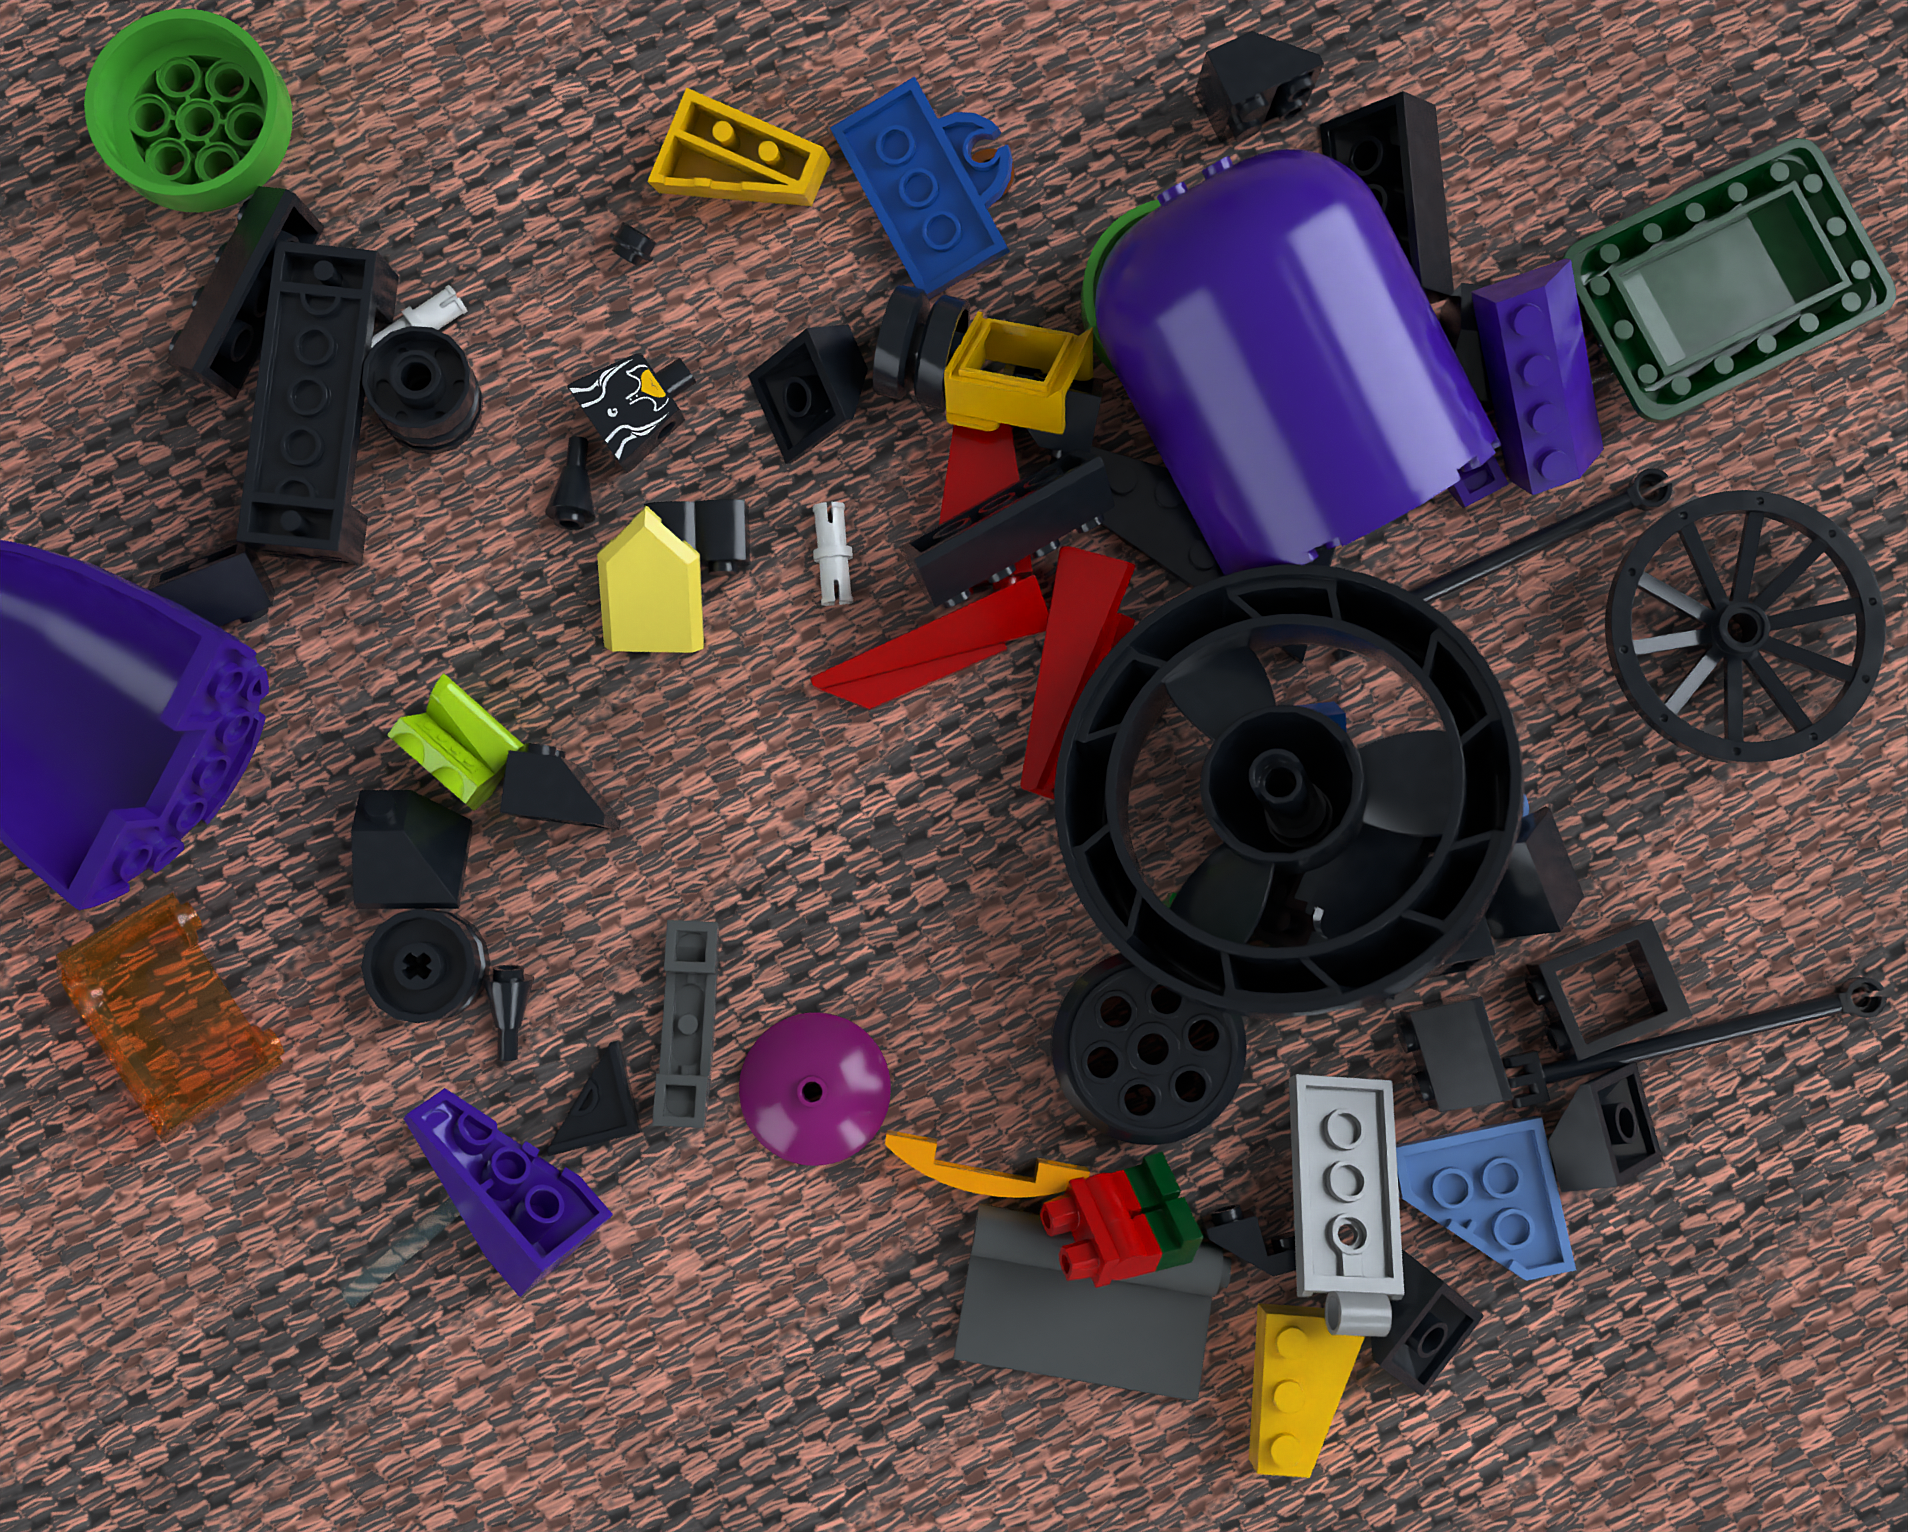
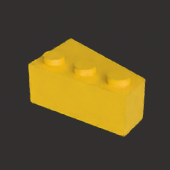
(735, 157)
(1295, 1387)

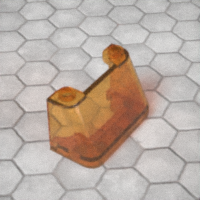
(166, 1016)

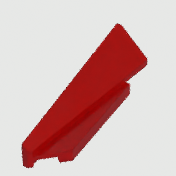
(1077, 638)
(938, 647)

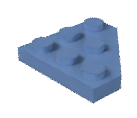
(1493, 1192)

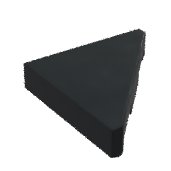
(602, 1108)

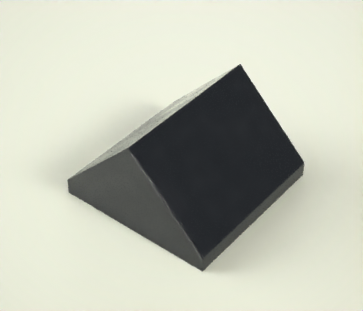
(1538, 885)

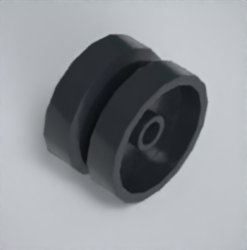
(918, 345)
(396, 971)

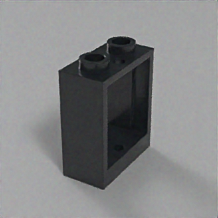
(1652, 968)

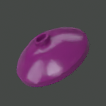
(845, 1066)

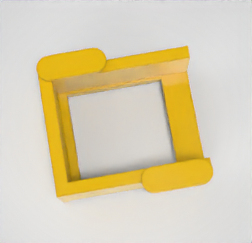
(987, 398)

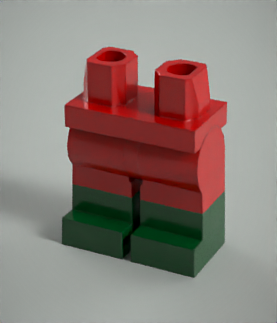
(1123, 1223)

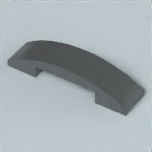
(687, 1024)

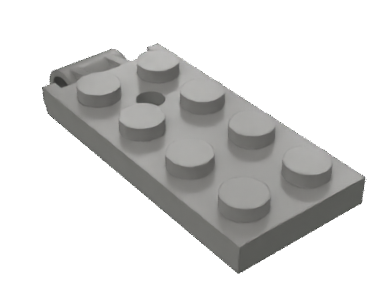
(1348, 1178)

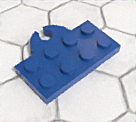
(927, 184)

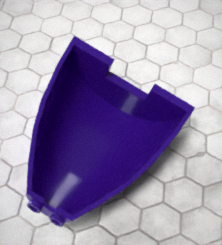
(112, 722)

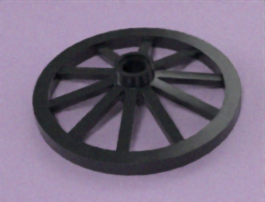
(1755, 626)

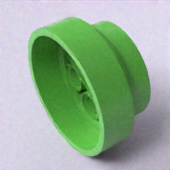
(141, 81)

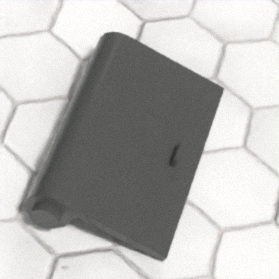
(1122, 1335)

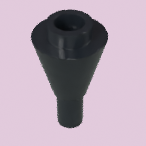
(572, 498)
(508, 997)

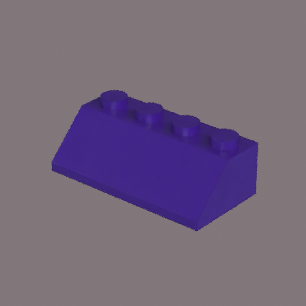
(1539, 376)

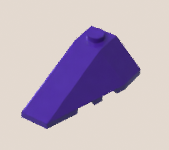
(508, 1196)

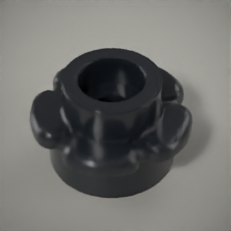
(632, 244)

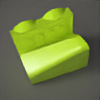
(457, 743)

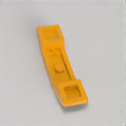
(920, 1151)

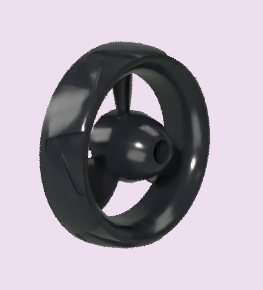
(1290, 789)

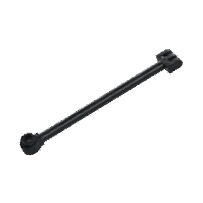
(1543, 539)
(1539, 1074)

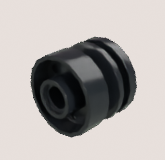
(423, 389)

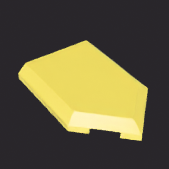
(650, 590)

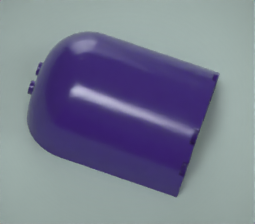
(1286, 359)

